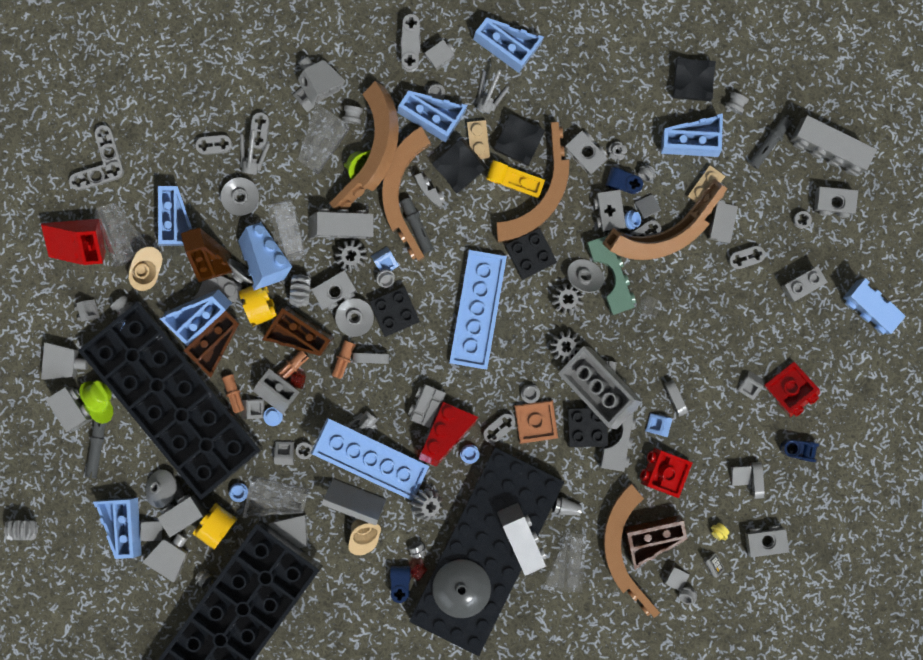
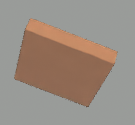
(536, 421)

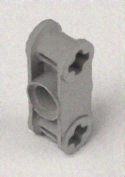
(410, 42)

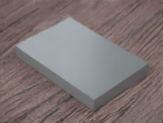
(354, 502)

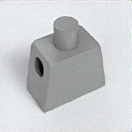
(319, 80)
(61, 362)
(293, 529)
(168, 557)

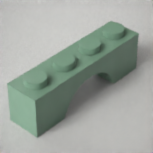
(619, 298)

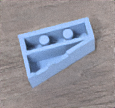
(507, 43)
(432, 114)
(694, 138)
(171, 216)
(264, 257)
(873, 307)
(121, 525)

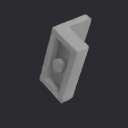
(722, 222)

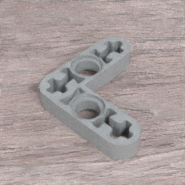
(108, 163)

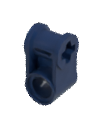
(620, 179)
(802, 450)
(400, 579)

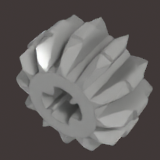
(358, 257)
(300, 290)
(567, 306)
(572, 346)
(426, 504)
(20, 530)

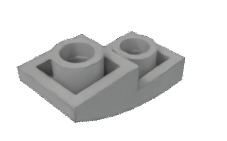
(433, 196)

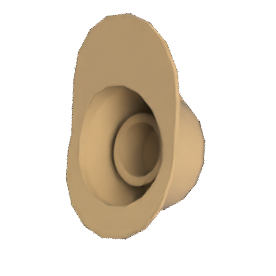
(145, 268)
(363, 537)

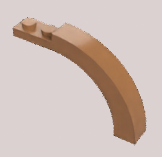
(382, 150)
(404, 154)
(536, 217)
(672, 239)
(612, 536)

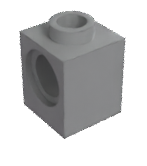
(440, 54)

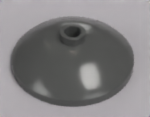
(461, 574)

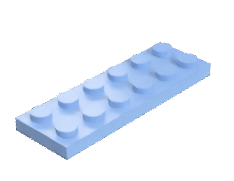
(478, 309)
(369, 459)

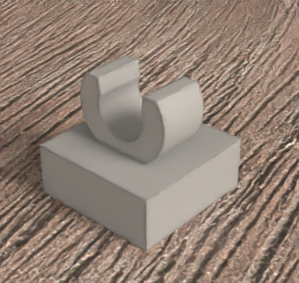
(87, 310)

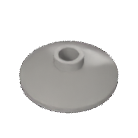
(233, 189)
(240, 271)
(591, 275)
(362, 324)
(161, 488)

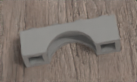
(616, 456)

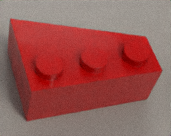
(446, 432)

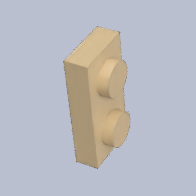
(479, 138)
(710, 174)

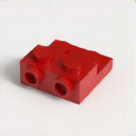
(793, 390)
(665, 472)

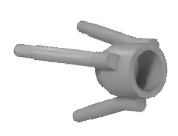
(486, 103)
(249, 164)
(365, 421)

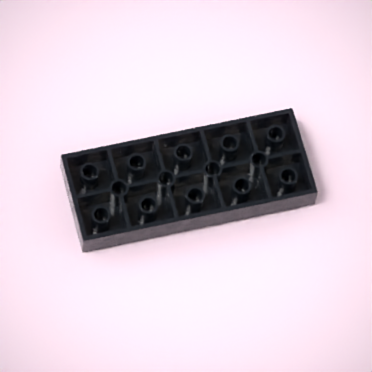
(170, 400)
(483, 540)
(246, 600)

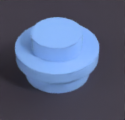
(632, 219)
(272, 417)
(469, 454)
(238, 492)

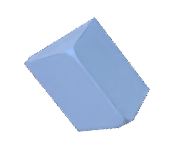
(385, 259)
(658, 425)

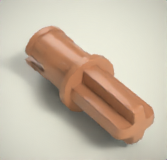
(343, 359)
(292, 365)
(233, 393)

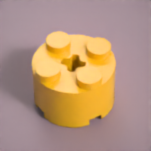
(258, 305)
(214, 526)

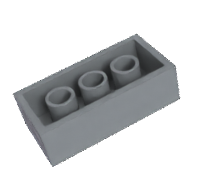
(833, 145)
(600, 387)

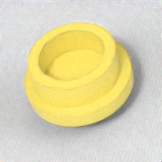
(720, 531)

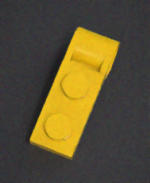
(515, 179)

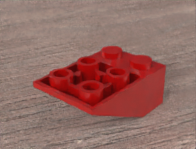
(75, 241)

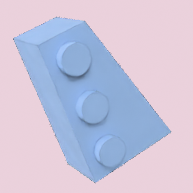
(195, 316)

